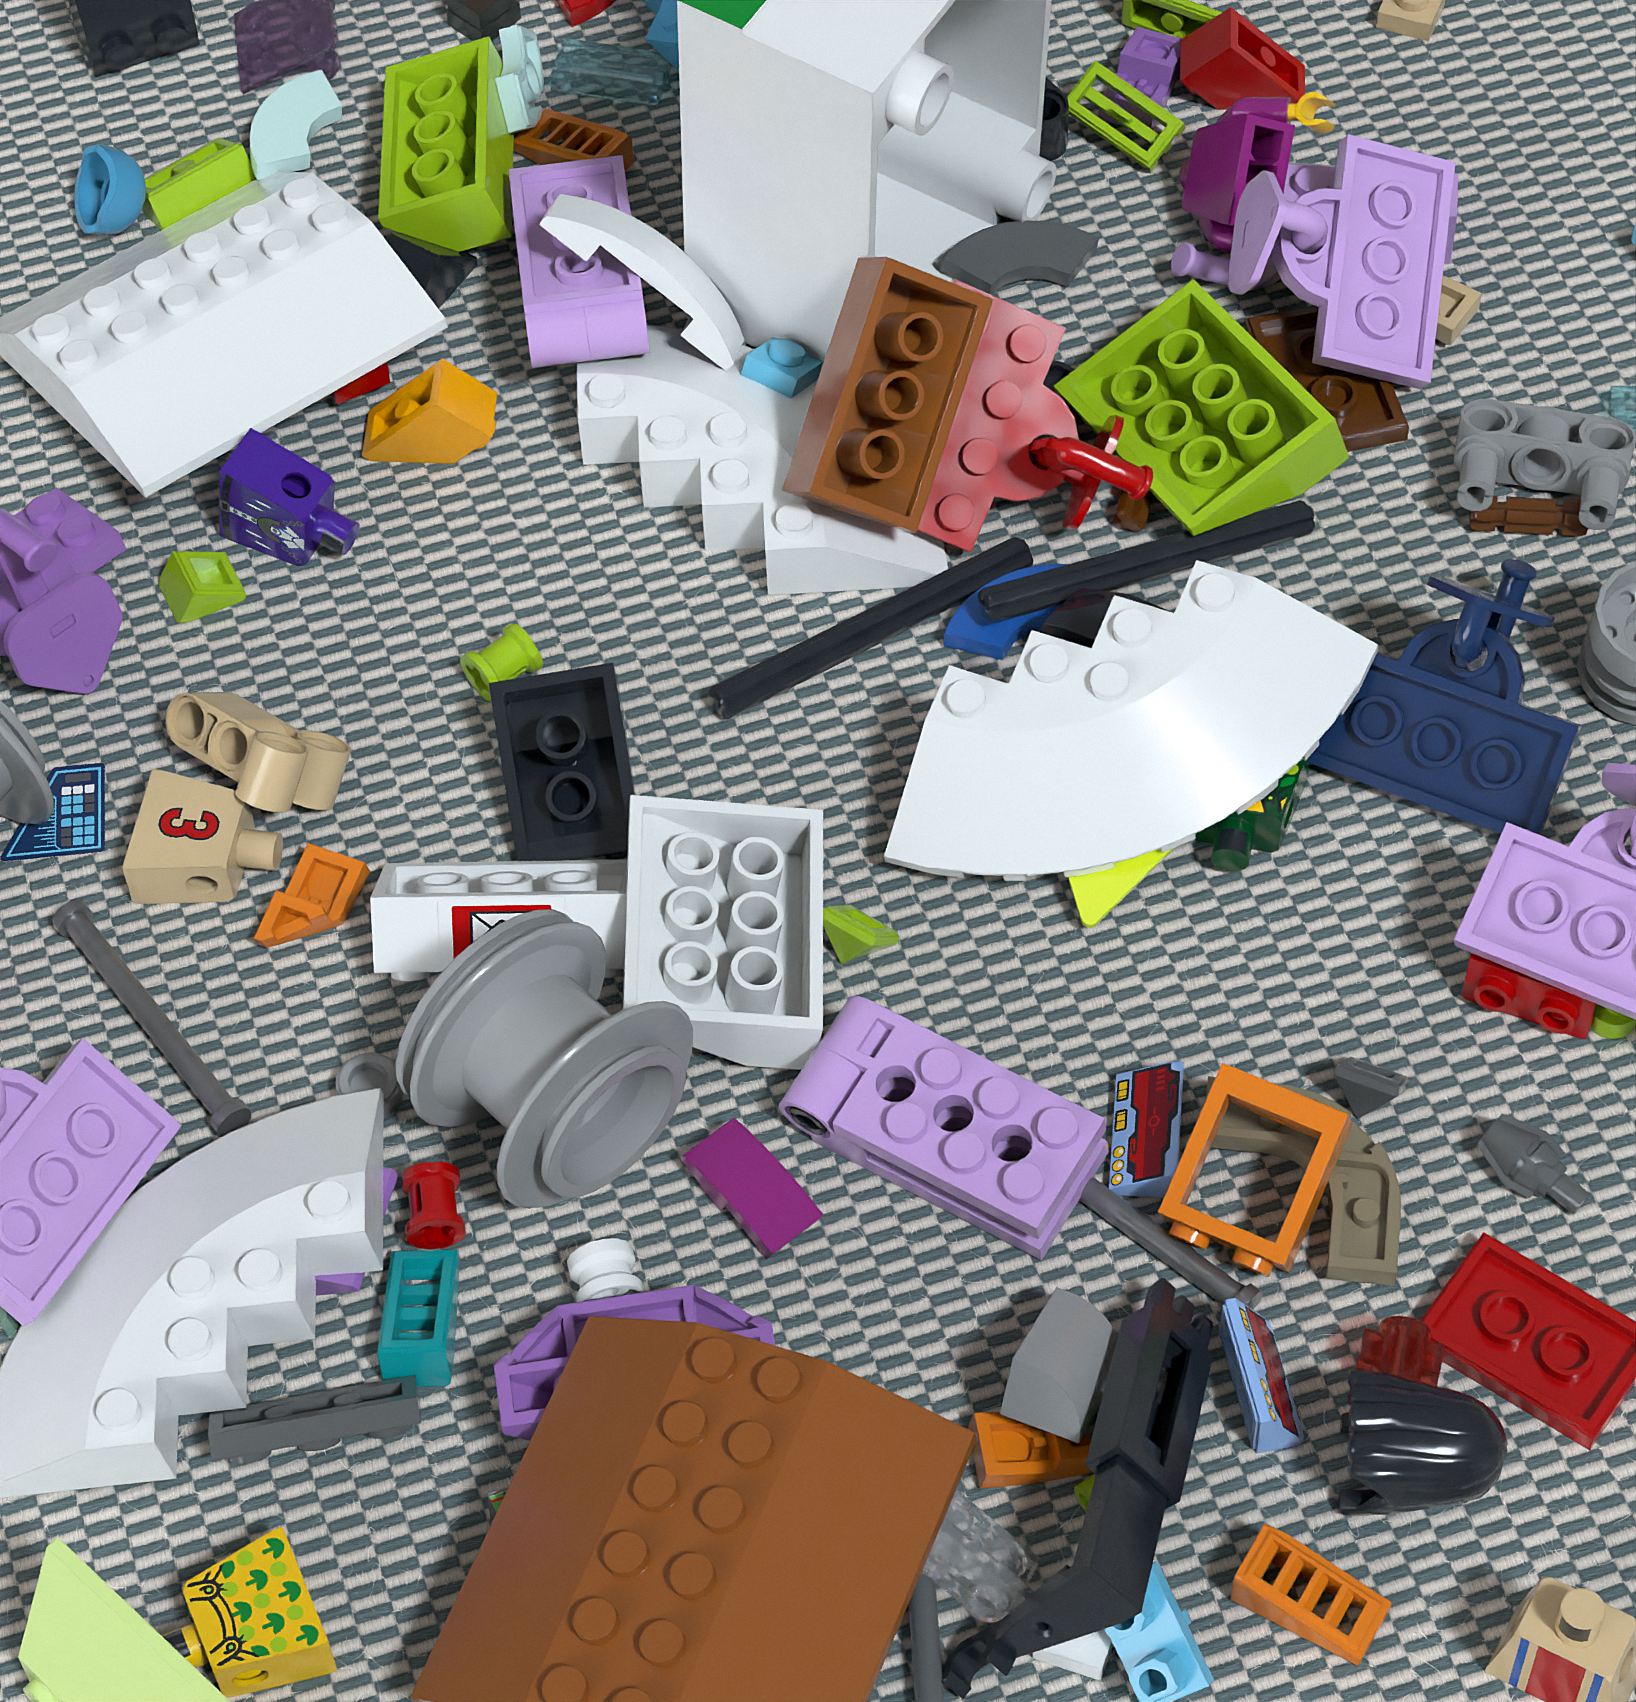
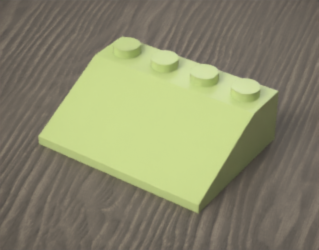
(95, 1646)

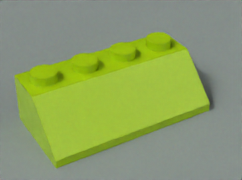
(446, 149)

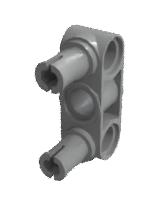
(1543, 452)

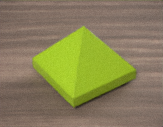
(856, 933)

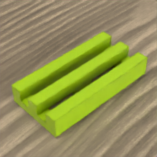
(1159, 144)

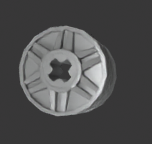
(1609, 648)

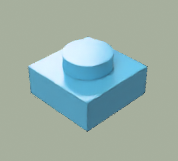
(782, 366)

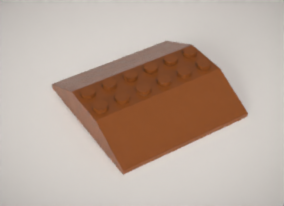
(700, 1529)

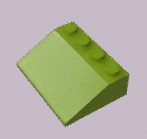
(1206, 413)

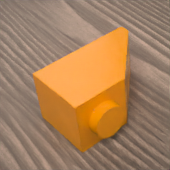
(432, 418)

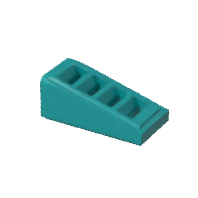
(420, 1353)

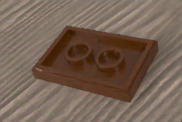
(1361, 405)

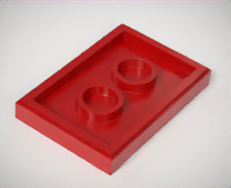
(1535, 1340)

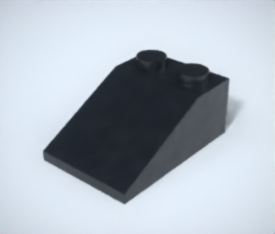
(132, 31)
(565, 763)

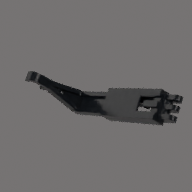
(1139, 1471)

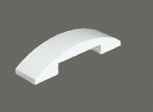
(656, 259)

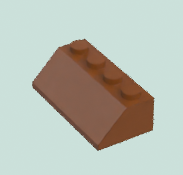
(887, 393)

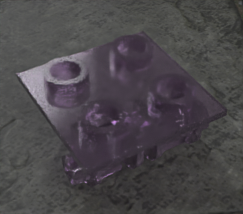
(283, 36)

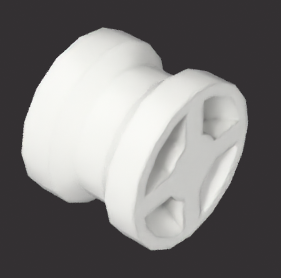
(604, 1270)

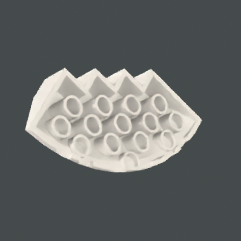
(729, 447)
(1128, 738)
(181, 1287)

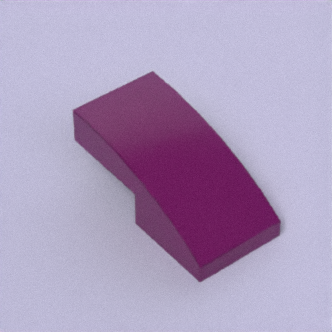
(753, 1186)

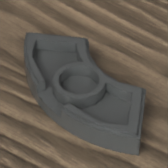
(1018, 253)

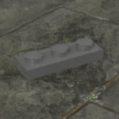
(315, 1420)

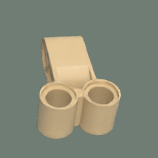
(259, 751)

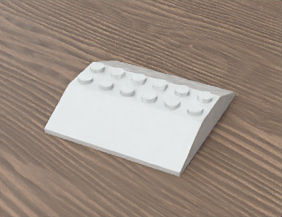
(219, 326)

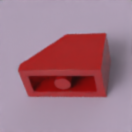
(1236, 61)

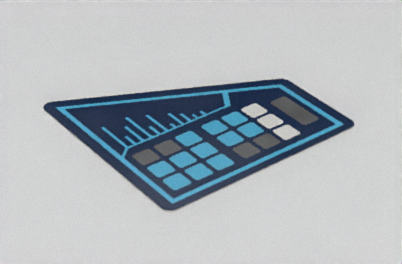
(77, 817)

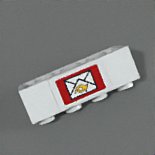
(438, 909)

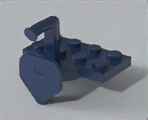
(1457, 733)

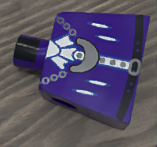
(279, 503)

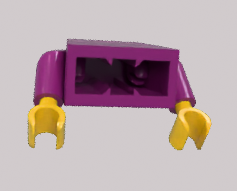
(1235, 149)

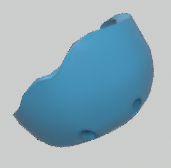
(108, 190)

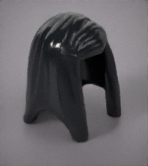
(1417, 1445)

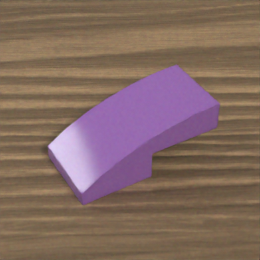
(1151, 66)

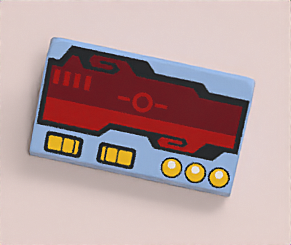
(1146, 1130)
(1259, 1378)

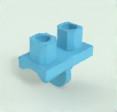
(1160, 1647)

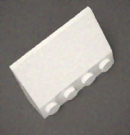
(728, 924)

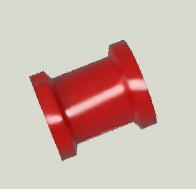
(433, 1205)

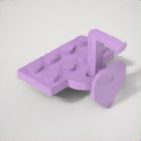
(1371, 263)
(1565, 908)
(67, 1167)

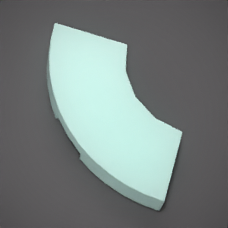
(520, 78)
(289, 121)

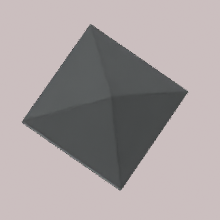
(1368, 1085)

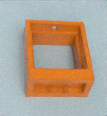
(1285, 1108)

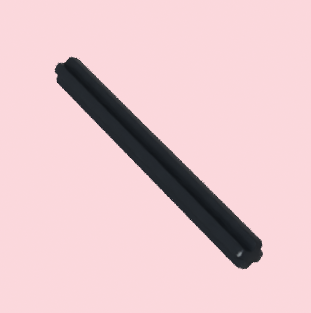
(1145, 561)
(867, 629)

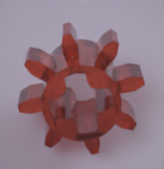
(1401, 1349)

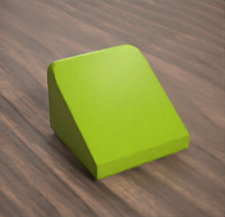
(199, 584)

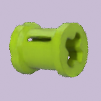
(501, 660)

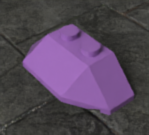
(535, 1365)

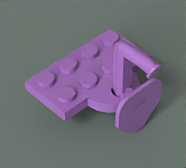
(53, 608)

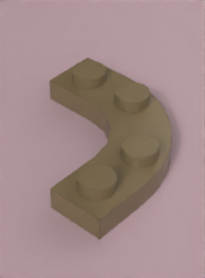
(1360, 1191)

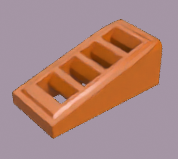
(590, 136)
(1322, 1575)

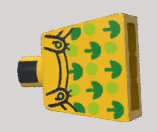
(254, 1620)

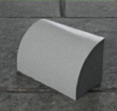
(1061, 1367)

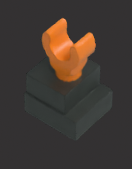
(482, 17)

